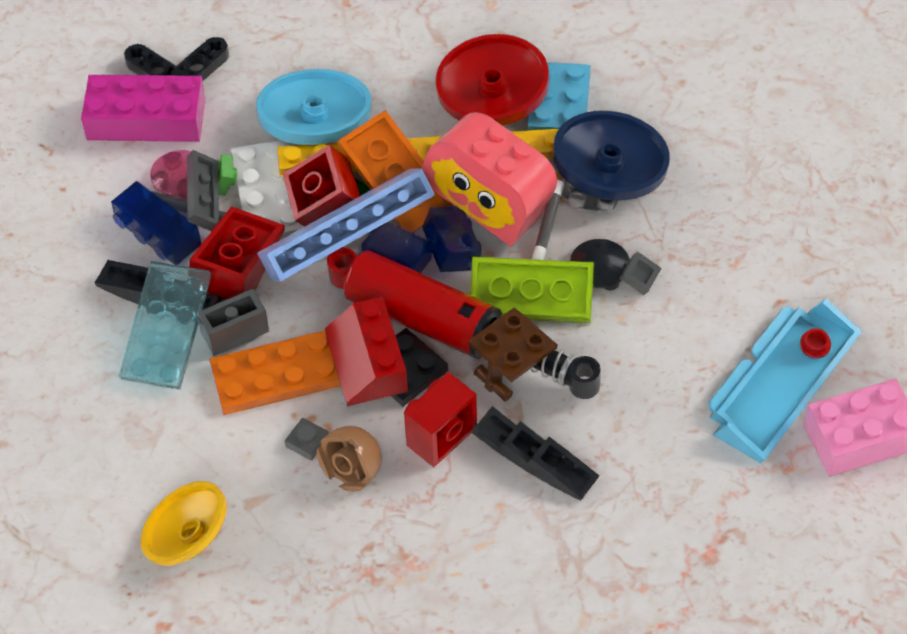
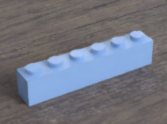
(346, 224)

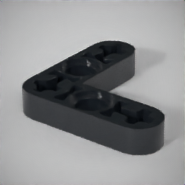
(198, 56)

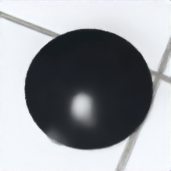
(608, 261)

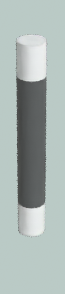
(547, 223)

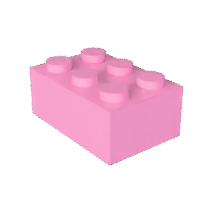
(859, 427)

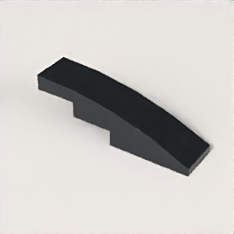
(128, 282)
(535, 455)

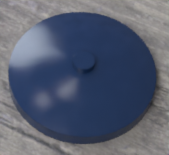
(610, 155)

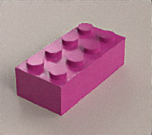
(143, 108)

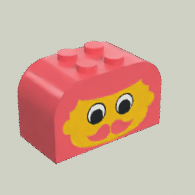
(491, 176)

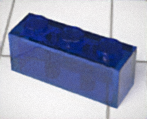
(155, 223)

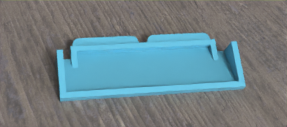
(769, 393)

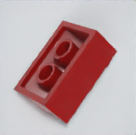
(366, 353)

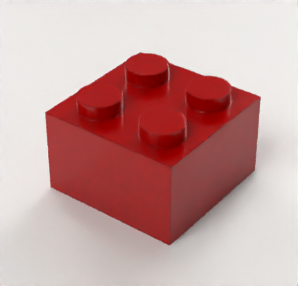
(320, 185)
(440, 419)

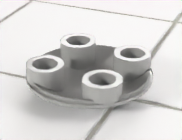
(584, 202)

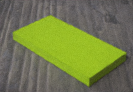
(535, 287)

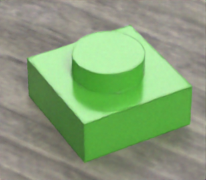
(226, 173)

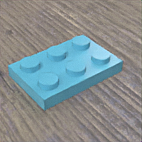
(565, 96)

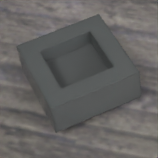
(640, 273)
(305, 438)

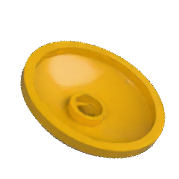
(184, 523)

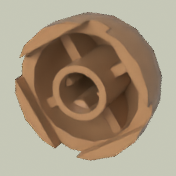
(350, 456)

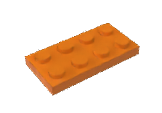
(381, 153)
(274, 372)

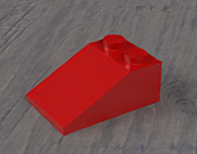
(232, 252)

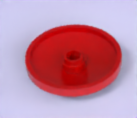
(493, 77)

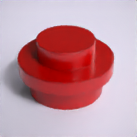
(815, 343)

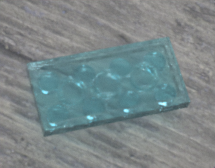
(165, 325)

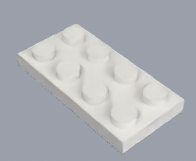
(260, 185)

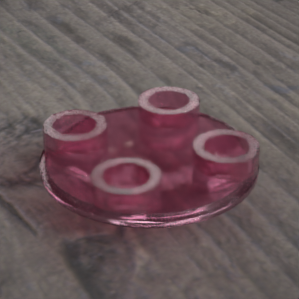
(170, 173)

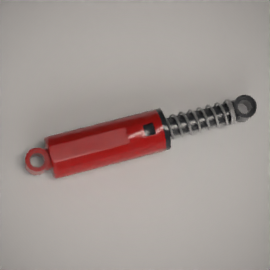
(443, 312)

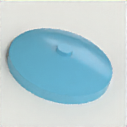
(313, 106)

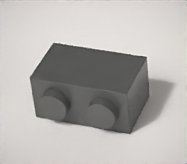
(233, 322)

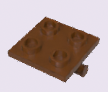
(511, 348)

